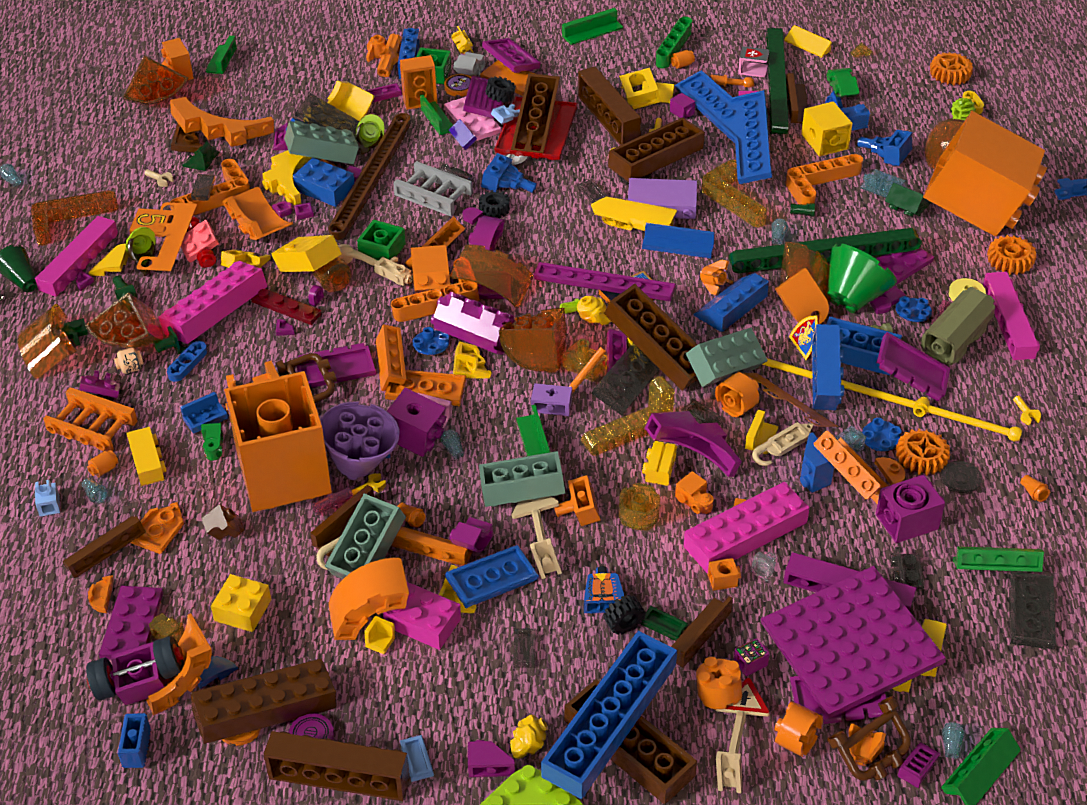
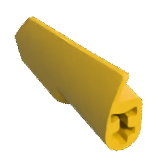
(632, 214)

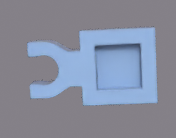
(505, 114)

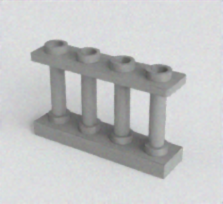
(427, 198)

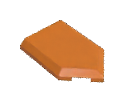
(160, 528)

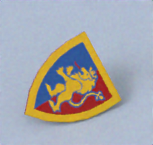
(803, 335)

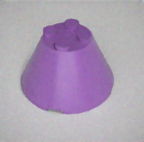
(358, 437)

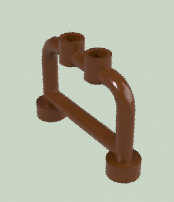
(323, 365)
(893, 758)

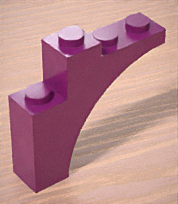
(702, 438)

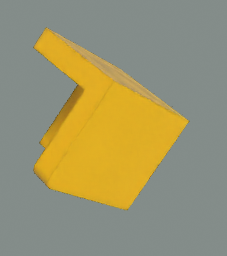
(379, 635)

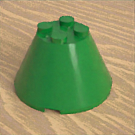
(856, 278)

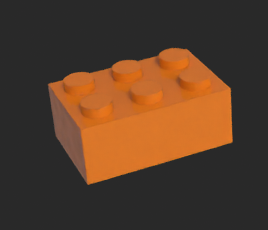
(418, 79)

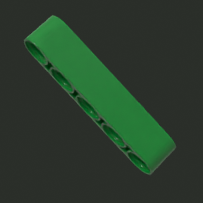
(673, 42)

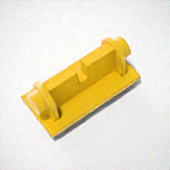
(462, 41)

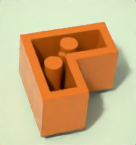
(177, 57)

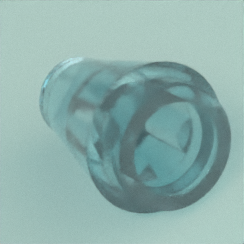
(9, 174)
(779, 229)
(452, 443)
(94, 490)
(952, 738)

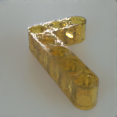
(718, 188)
(633, 425)

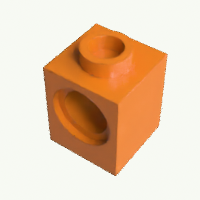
(723, 574)

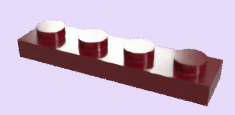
(286, 306)

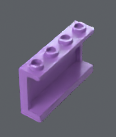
(666, 193)

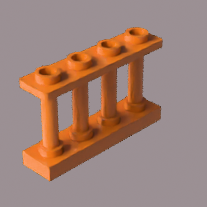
(91, 404)
(850, 465)

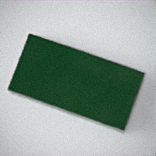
(664, 623)

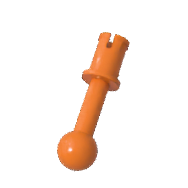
(723, 80)

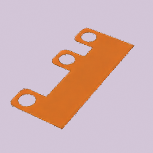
(784, 395)

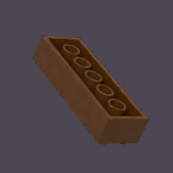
(608, 105)
(656, 149)
(654, 334)
(262, 700)
(646, 754)
(337, 765)

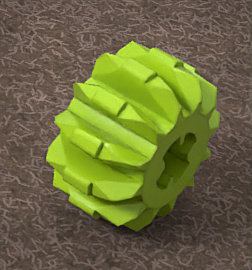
(962, 108)

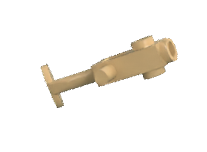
(383, 267)

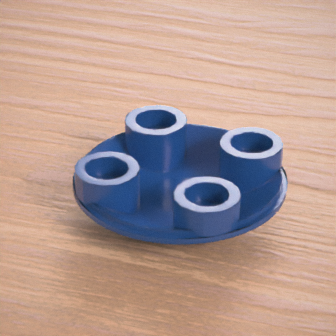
(914, 309)
(431, 341)
(881, 435)

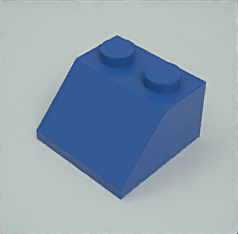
(816, 469)

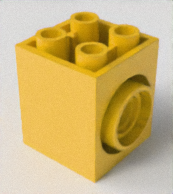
(826, 128)

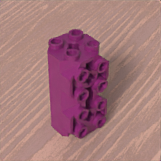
(470, 321)

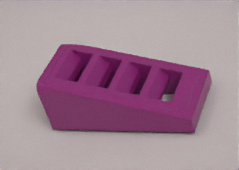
(912, 776)

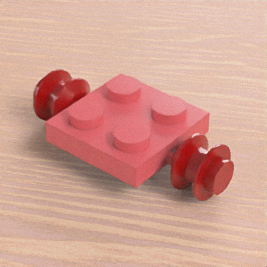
(199, 242)

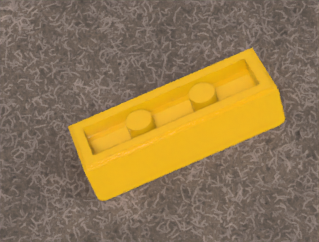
(808, 41)

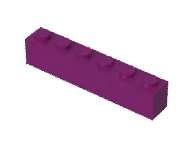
(818, 574)

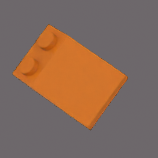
(430, 268)

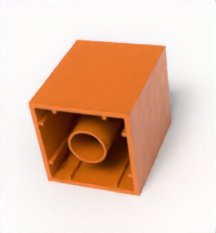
(986, 175)
(278, 441)

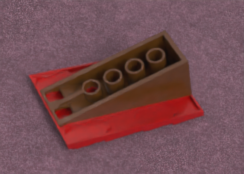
(541, 123)

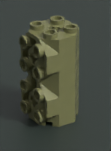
(959, 326)

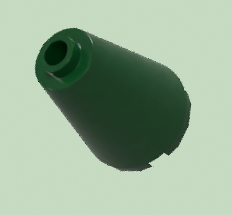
(17, 267)

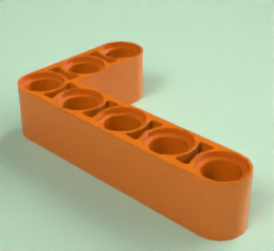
(802, 178)
(235, 184)
(425, 302)

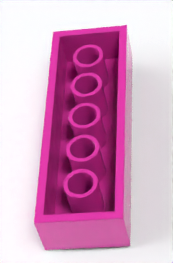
(213, 301)
(746, 526)

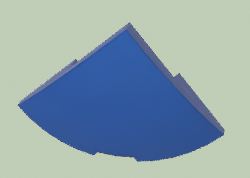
(218, 668)

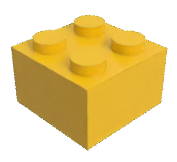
(241, 603)

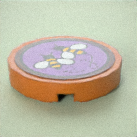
(457, 85)

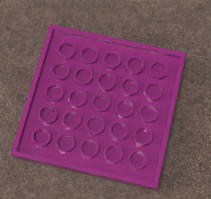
(852, 641)

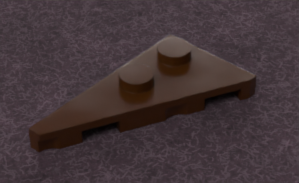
(184, 142)

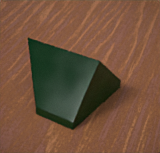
(203, 157)

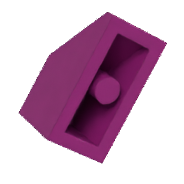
(488, 760)

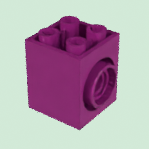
(418, 421)
(910, 508)

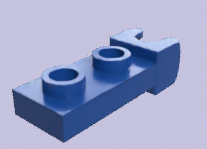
(1071, 188)

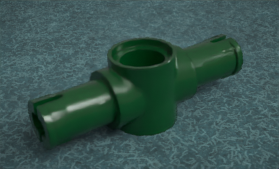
(123, 288)

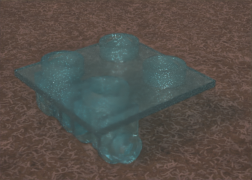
(880, 182)

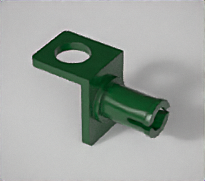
(169, 342)

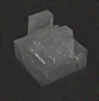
(763, 565)

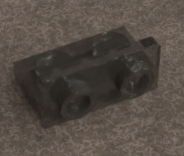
(907, 569)

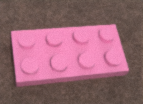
(479, 125)

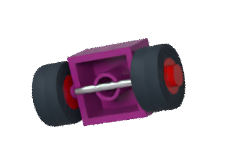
(136, 671)

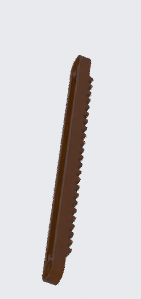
(369, 176)

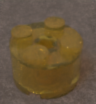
(639, 507)

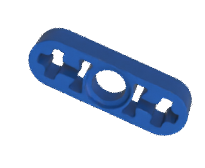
(182, 369)

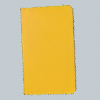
(665, 91)
(759, 432)

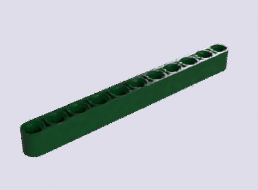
(777, 81)
(871, 243)

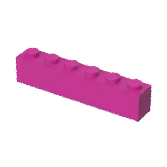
(76, 256)
(1011, 316)

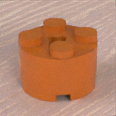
(737, 394)
(719, 683)
(798, 729)

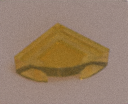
(861, 50)

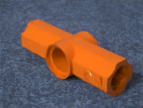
(389, 55)

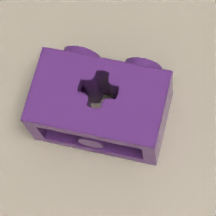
(552, 399)

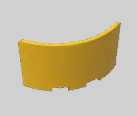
(351, 99)

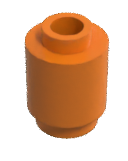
(682, 59)
(102, 463)

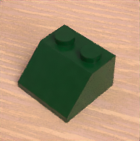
(907, 200)

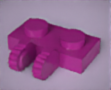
(103, 387)

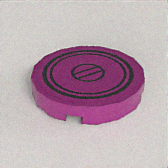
(314, 726)

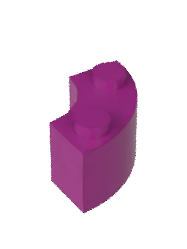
(487, 232)
(472, 535)

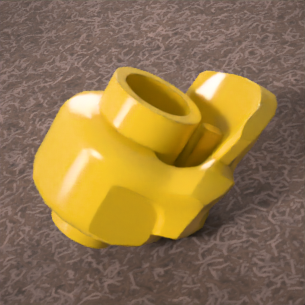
(593, 310)
(528, 736)

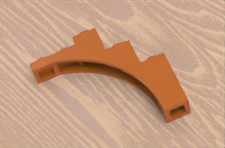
(234, 131)

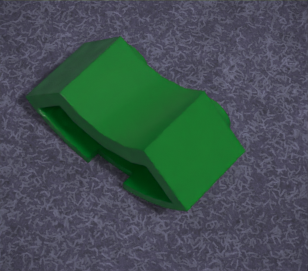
(843, 82)

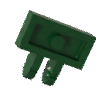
(75, 329)

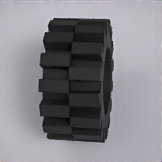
(500, 89)
(494, 198)
(624, 614)

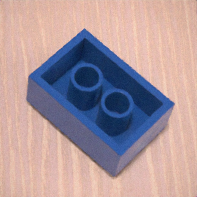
(323, 181)

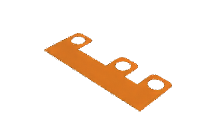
(174, 235)

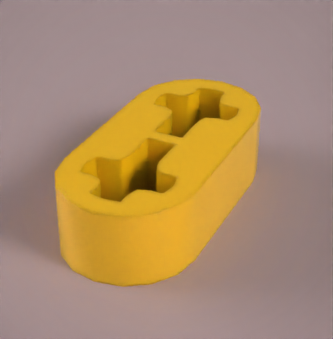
(979, 105)

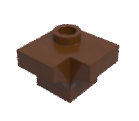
(222, 522)

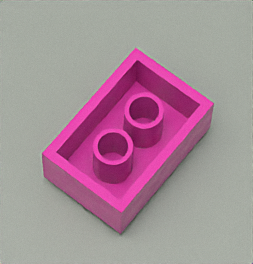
(426, 617)

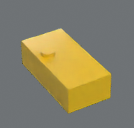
(306, 253)

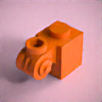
(693, 493)

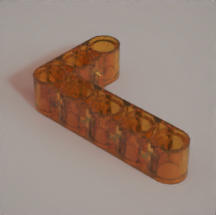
(67, 208)

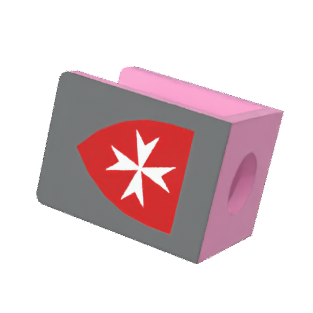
(754, 55)

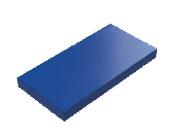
(491, 576)

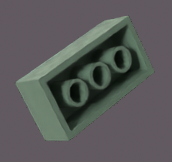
(321, 142)
(725, 356)
(521, 479)
(365, 536)

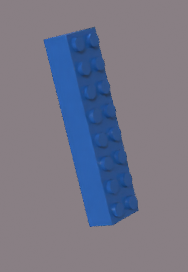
(608, 715)

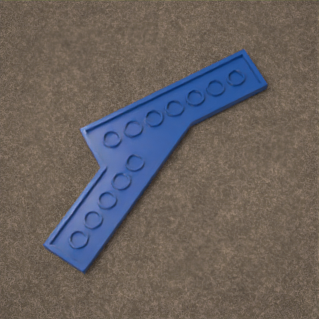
(739, 118)

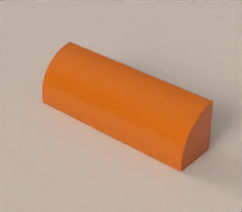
(443, 236)

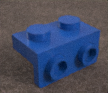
(203, 411)

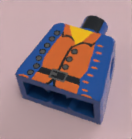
(601, 590)

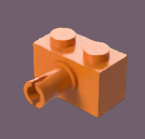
(582, 502)

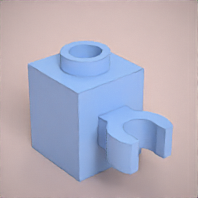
(47, 498)

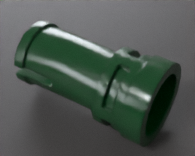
(806, 209)

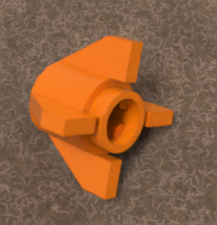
(374, 47)
(714, 276)
(868, 748)

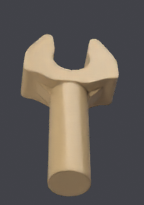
(161, 179)

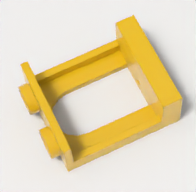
(643, 97)

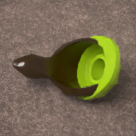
(369, 132)
(140, 244)

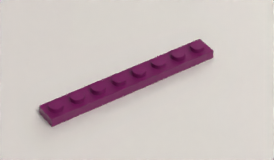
(602, 280)

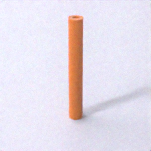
(588, 367)

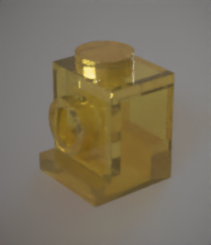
(163, 626)

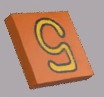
(148, 218)

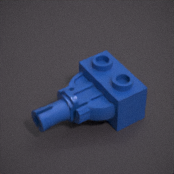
(892, 149)
(505, 175)

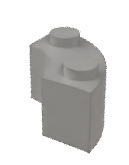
(469, 64)

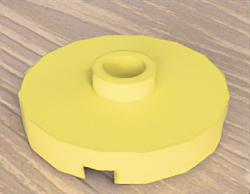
(963, 284)

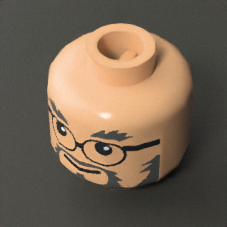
(128, 360)

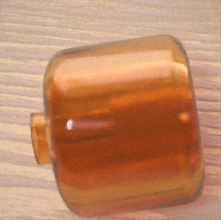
(333, 275)

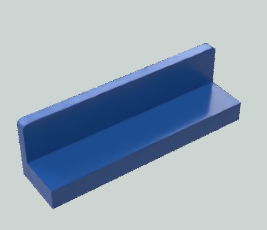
(678, 240)

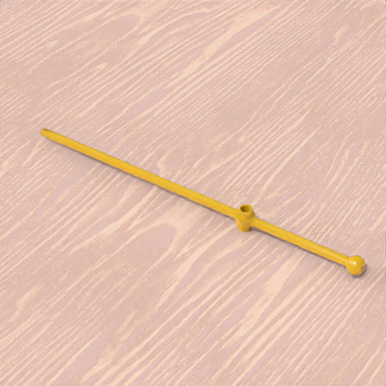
(922, 404)

